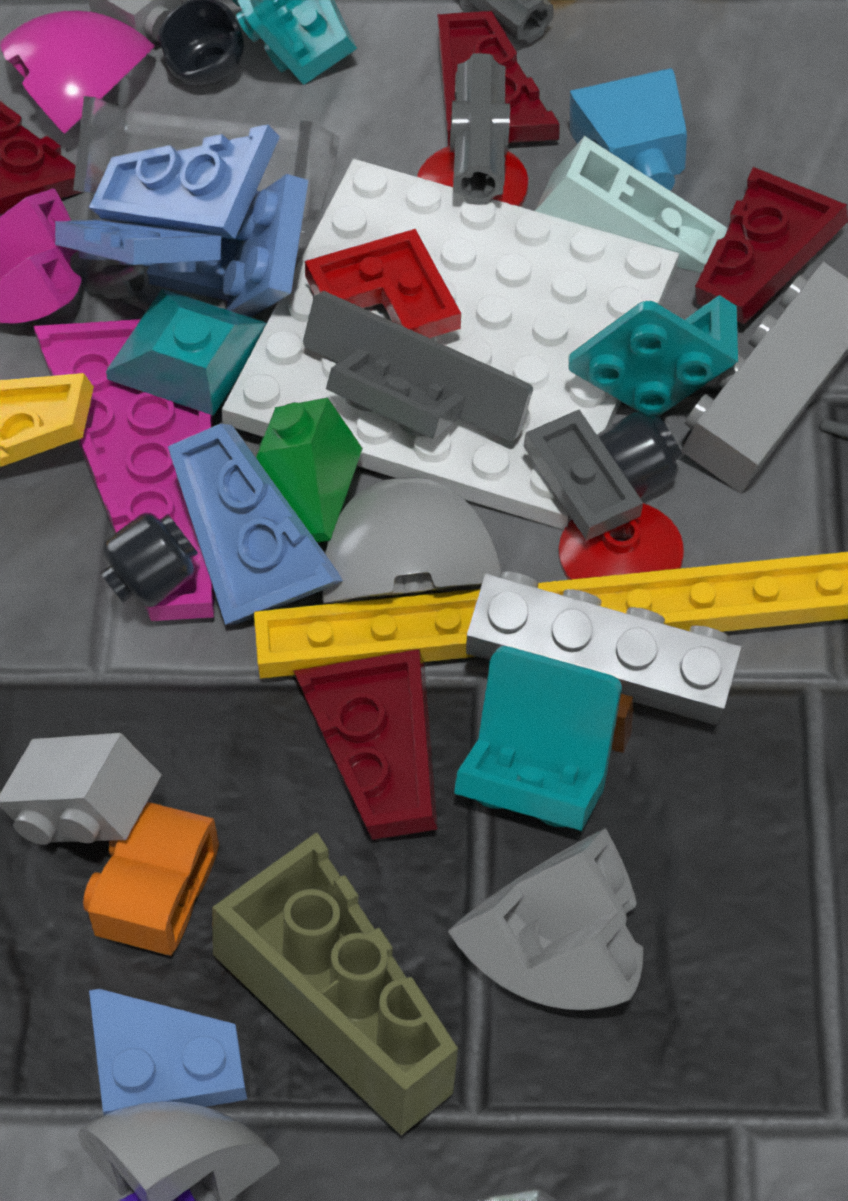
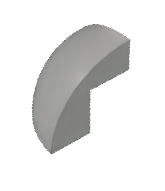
(406, 541)
(560, 930)
(172, 1146)

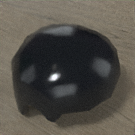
(201, 42)

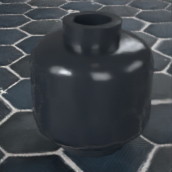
(643, 451)
(148, 559)

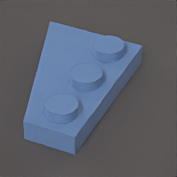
(138, 244)

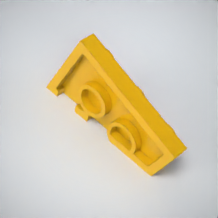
(41, 414)

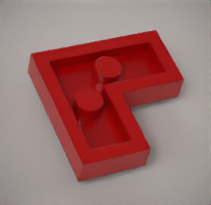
(390, 272)

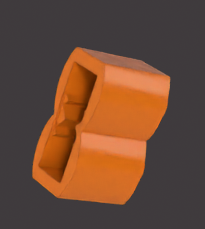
(153, 879)

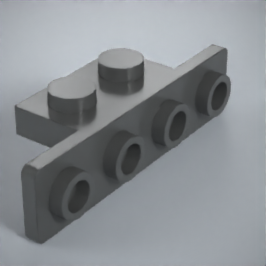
(411, 375)

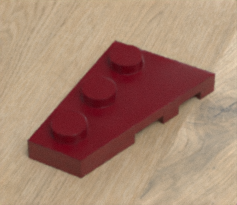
(481, 33)
(29, 163)
(767, 242)
(379, 737)

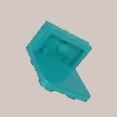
(298, 33)
(657, 357)
(542, 738)

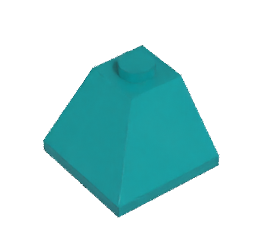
(186, 351)

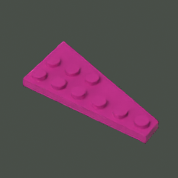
(129, 445)

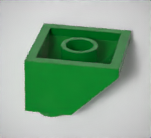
(310, 461)

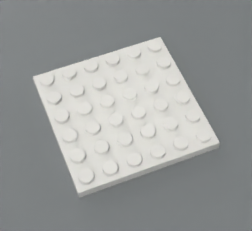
(526, 300)

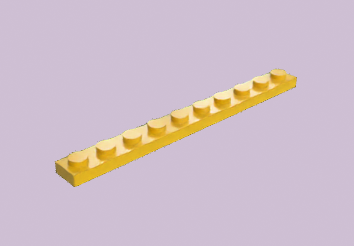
(438, 623)

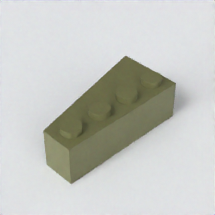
(334, 982)

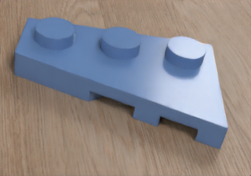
(190, 188)
(246, 528)

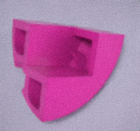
(72, 58)
(34, 270)

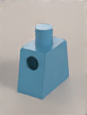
(635, 121)

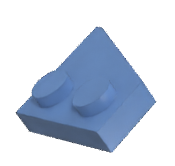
(163, 1054)

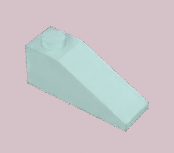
(616, 198)

